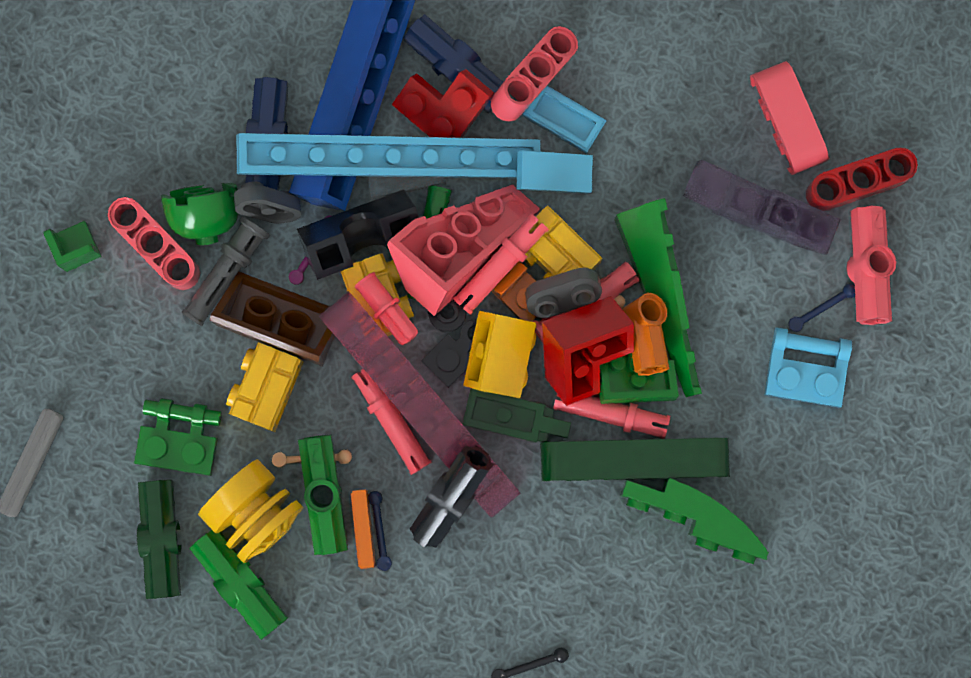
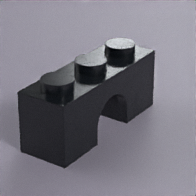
(336, 238)

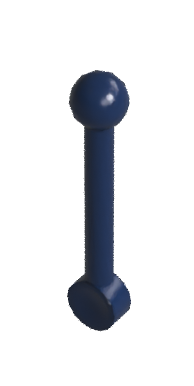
(796, 323)
(383, 562)

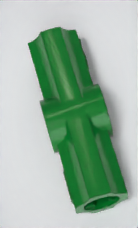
(325, 519)
(238, 584)

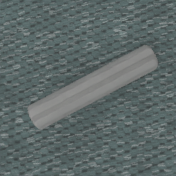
(30, 462)

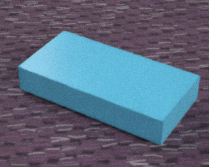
(565, 119)
(554, 172)

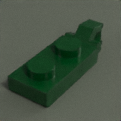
(512, 417)

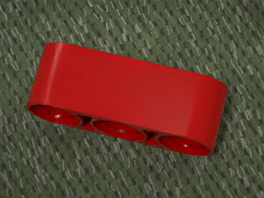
(877, 172)

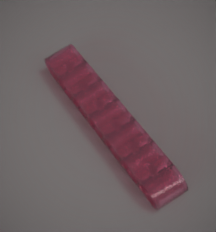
(412, 395)

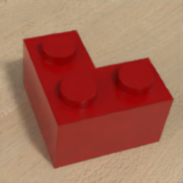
(580, 343)

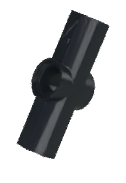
(451, 496)

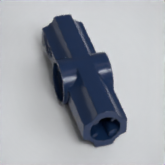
(448, 55)
(268, 118)

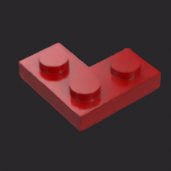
(444, 114)

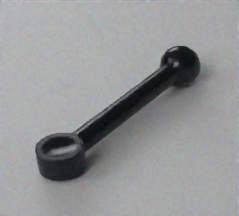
(560, 655)

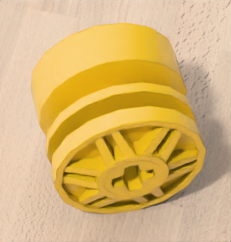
(250, 511)

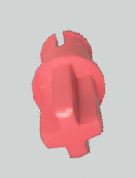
(386, 309)

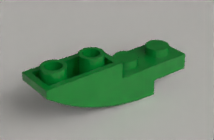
(711, 521)

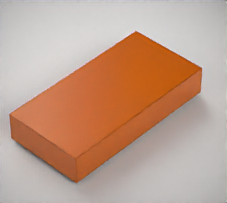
(363, 529)

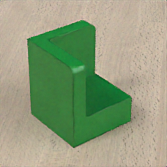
(72, 246)

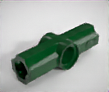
(158, 539)

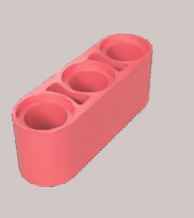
(524, 84)
(790, 116)
(141, 231)

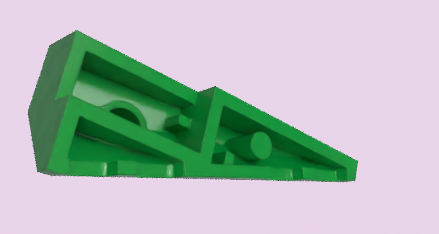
(653, 259)

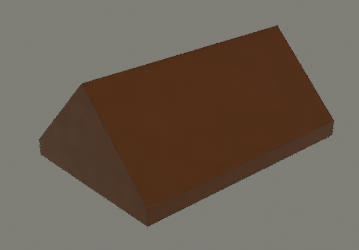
(274, 318)

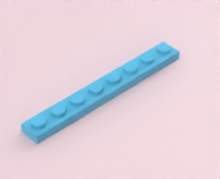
(379, 155)

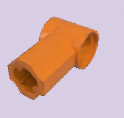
(649, 345)

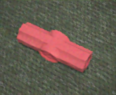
(871, 246)

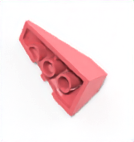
(450, 248)

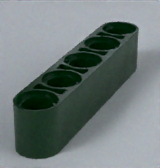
(635, 459)

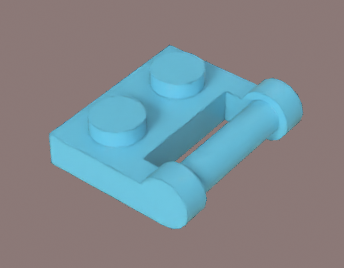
(806, 380)

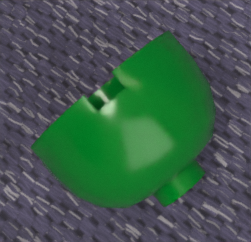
(201, 212)

